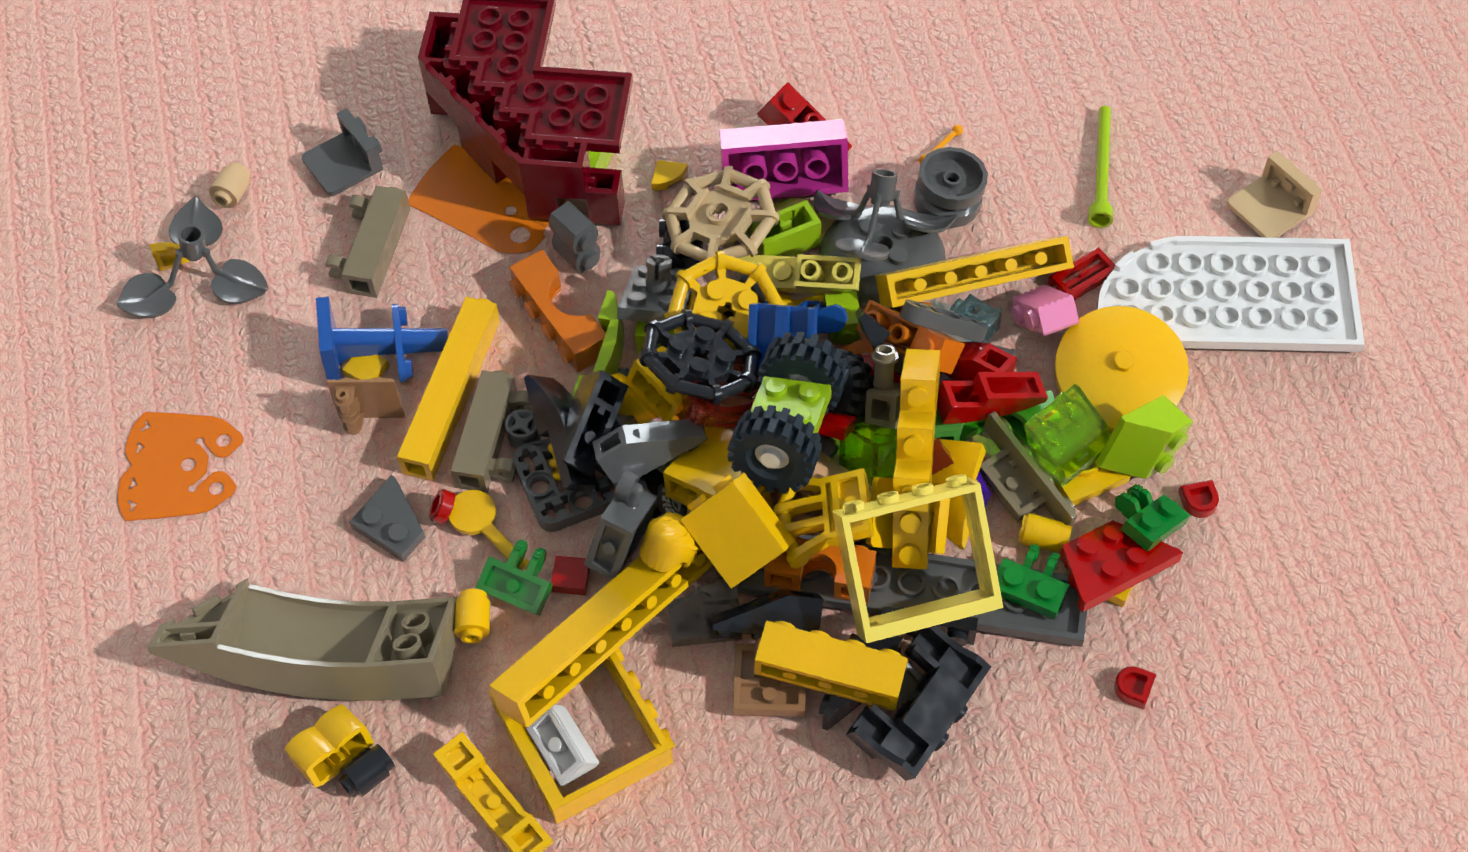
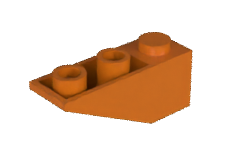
(911, 336)

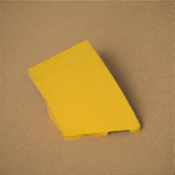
(967, 461)

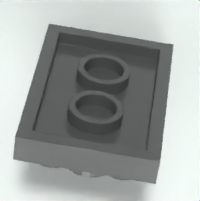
(650, 291)

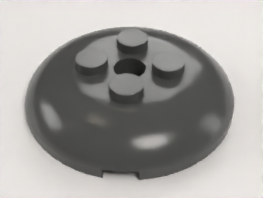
(905, 246)

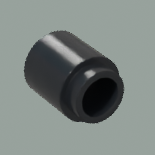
(366, 770)

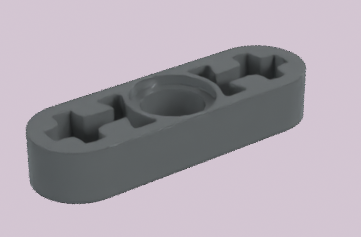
(944, 320)

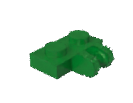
(1149, 520)
(515, 585)
(1031, 588)

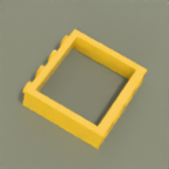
(645, 714)

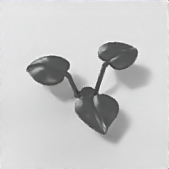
(881, 191)
(192, 230)

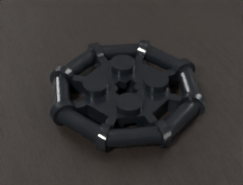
(679, 366)

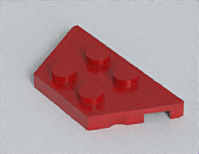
(1111, 562)

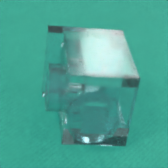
(981, 311)

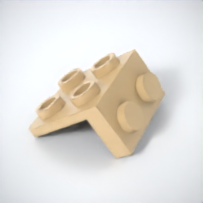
(1277, 198)

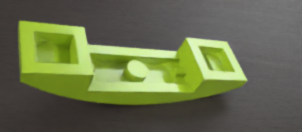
(613, 343)

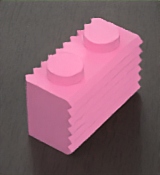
(1044, 310)

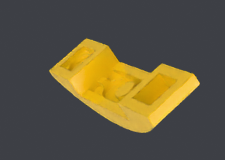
(490, 797)

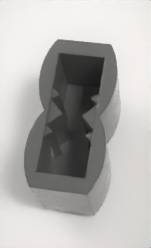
(574, 237)

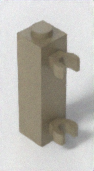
(375, 241)
(484, 432)

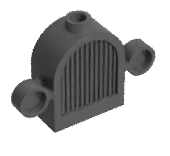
(621, 526)

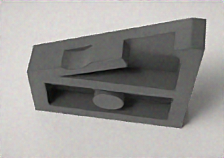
(389, 521)

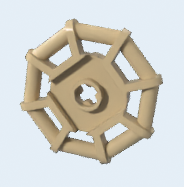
(728, 229)

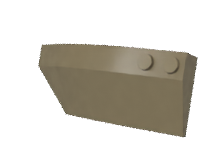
(316, 644)

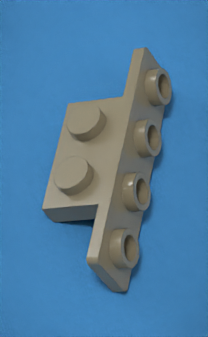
(1019, 479)

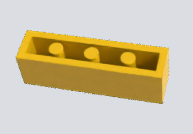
(830, 664)

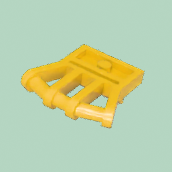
(834, 492)

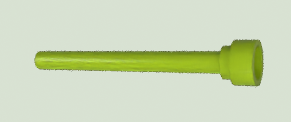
(1101, 212)

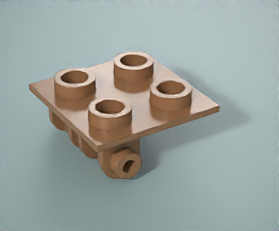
(364, 399)

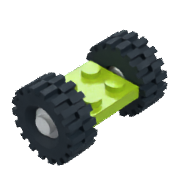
(780, 435)

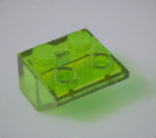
(1067, 435)

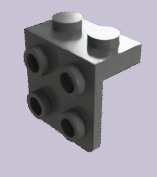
(346, 157)

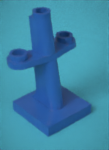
(772, 320)
(344, 343)

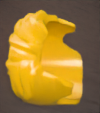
(668, 544)

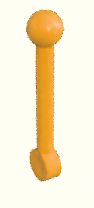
(957, 130)

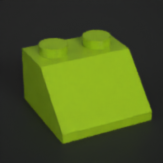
(1146, 439)

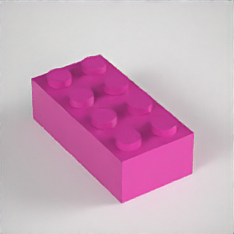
(791, 157)

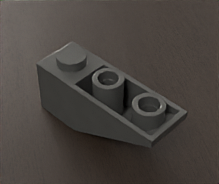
(645, 446)

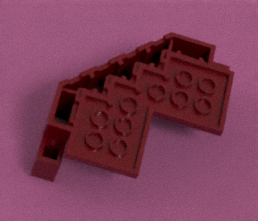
(523, 115)

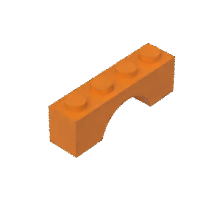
(576, 336)

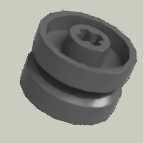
(951, 184)

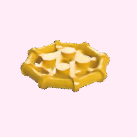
(722, 290)

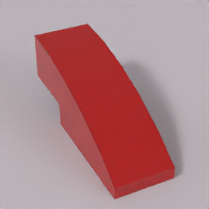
(988, 393)

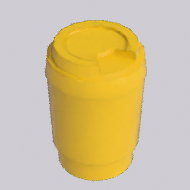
(1044, 532)

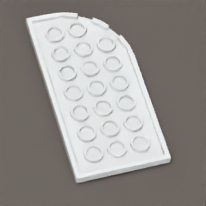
(1244, 292)

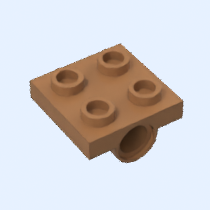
(760, 694)

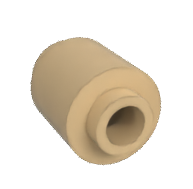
(230, 185)

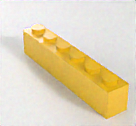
(974, 271)

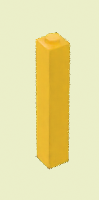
(449, 389)

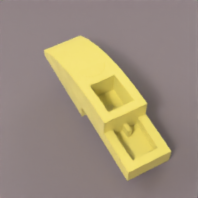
(811, 273)

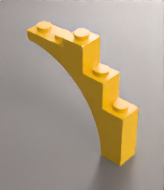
(915, 454)

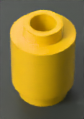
(472, 616)

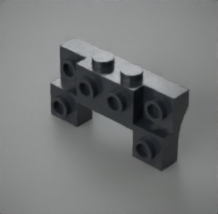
(929, 709)

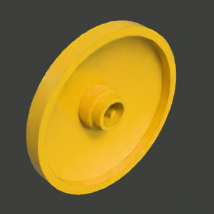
(1121, 361)

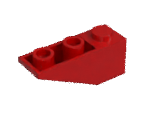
(789, 107)
(981, 358)

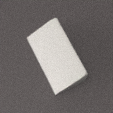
(562, 745)

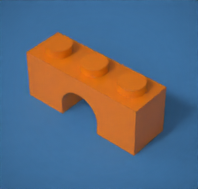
(781, 576)

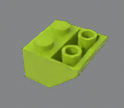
(795, 233)

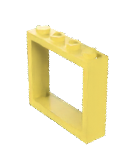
(935, 612)

